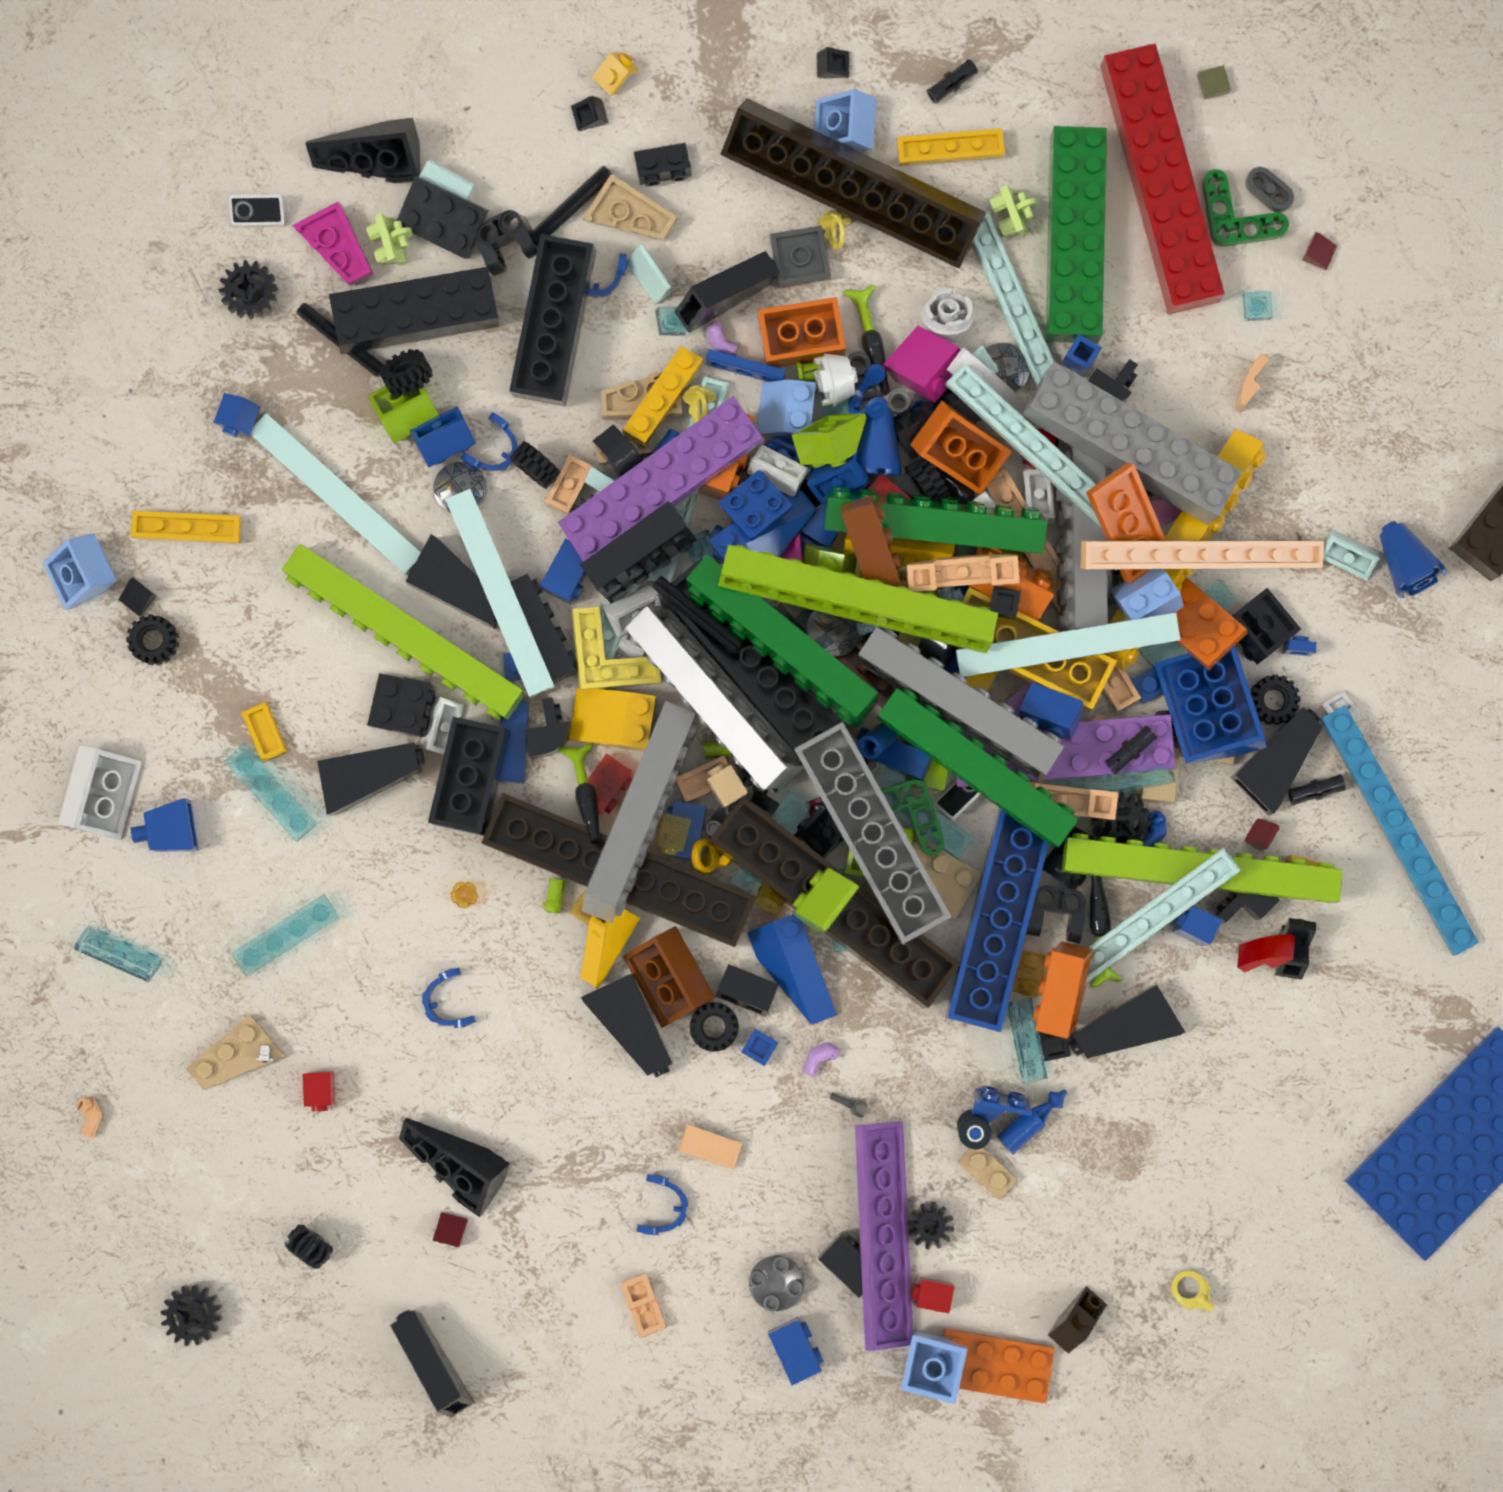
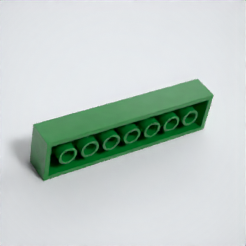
(1076, 234)
(947, 520)
(785, 644)
(976, 768)

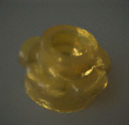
(456, 894)

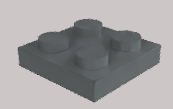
(800, 256)

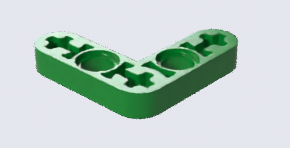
(1228, 221)
(915, 805)

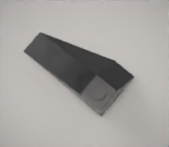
(376, 150)
(466, 1167)

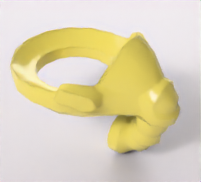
(829, 222)
(694, 397)
(1201, 1300)

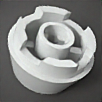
(948, 315)
(835, 378)

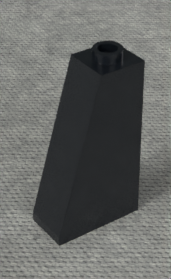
(726, 290)
(450, 581)
(1273, 769)
(362, 775)
(627, 1018)
(1132, 1023)
(431, 1364)

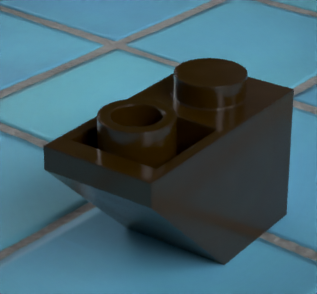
(1077, 1320)

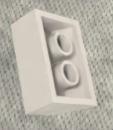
(99, 792)

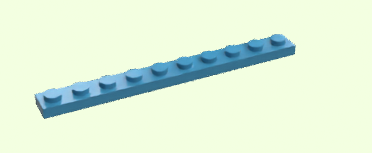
(1399, 830)

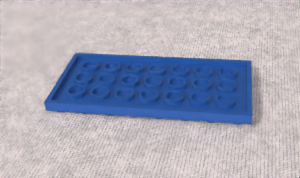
(1441, 1154)

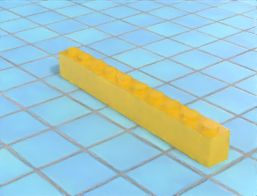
(1241, 452)

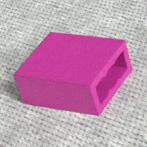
(922, 363)

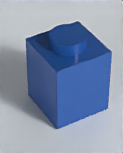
(1081, 355)
(236, 415)

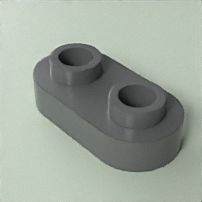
(1271, 188)

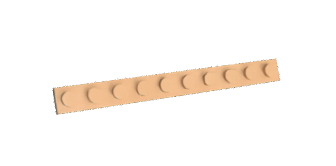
(1004, 491)
(1201, 554)

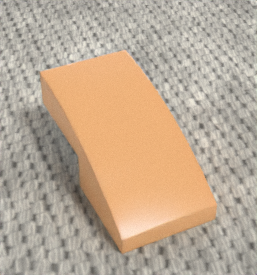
(1248, 385)
(710, 1146)
(643, 1305)

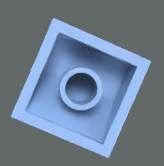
(847, 118)
(785, 407)
(79, 570)
(1147, 596)
(934, 1367)

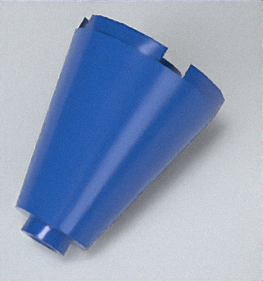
(879, 446)
(1409, 560)

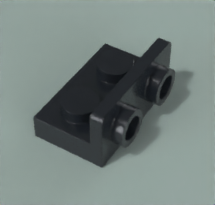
(662, 164)

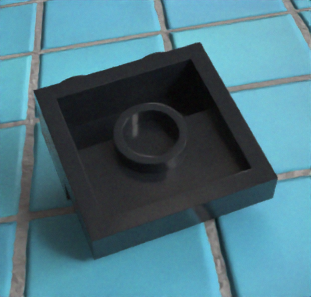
(1266, 626)
(401, 705)

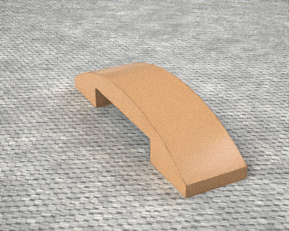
(963, 570)
(1084, 801)

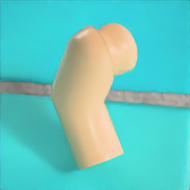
(92, 1114)

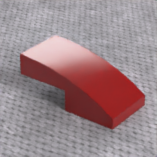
(1266, 950)

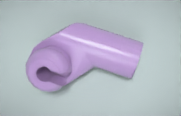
(717, 340)
(819, 1054)

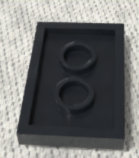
(441, 217)

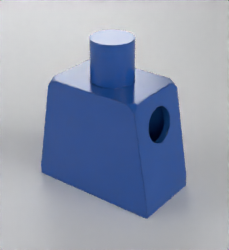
(168, 828)

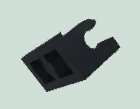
(747, 990)

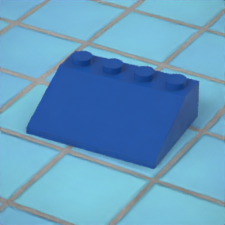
(1210, 707)

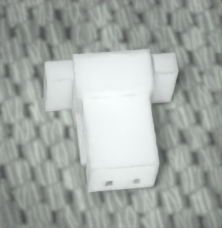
(264, 1054)

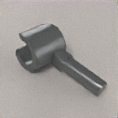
(848, 1103)

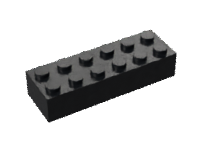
(414, 310)
(553, 320)

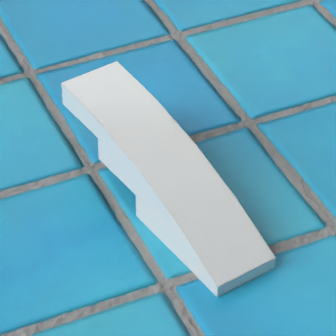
(989, 377)

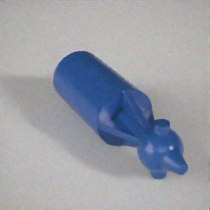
(876, 741)
(1026, 1127)

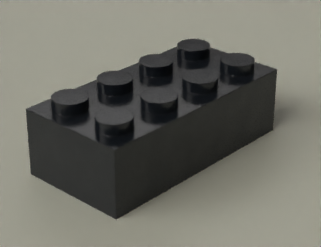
(639, 552)
(469, 776)

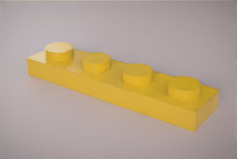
(950, 147)
(663, 396)
(186, 527)

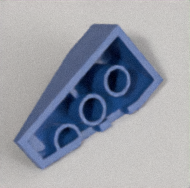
(773, 539)
(791, 962)

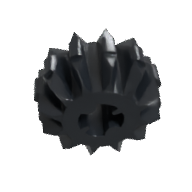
(939, 1229)
(308, 1246)

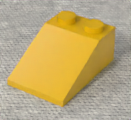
(613, 718)

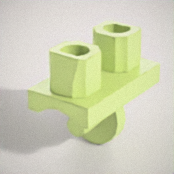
(1016, 222)
(393, 238)

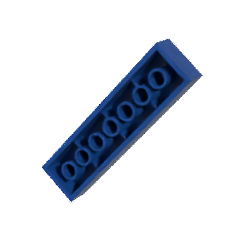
(997, 925)

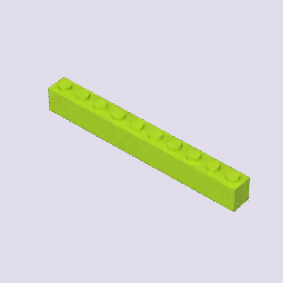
(858, 598)
(403, 632)
(1168, 866)

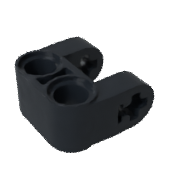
(504, 236)
(1075, 919)

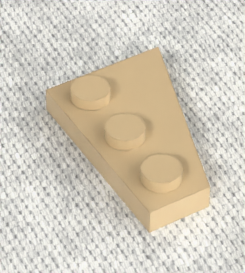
(630, 211)
(624, 399)
(949, 875)
(233, 1054)

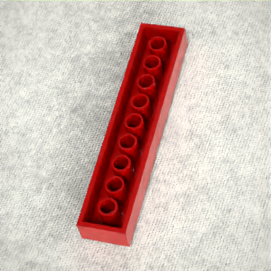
(1162, 179)

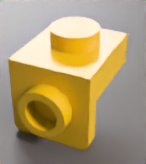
(615, 72)

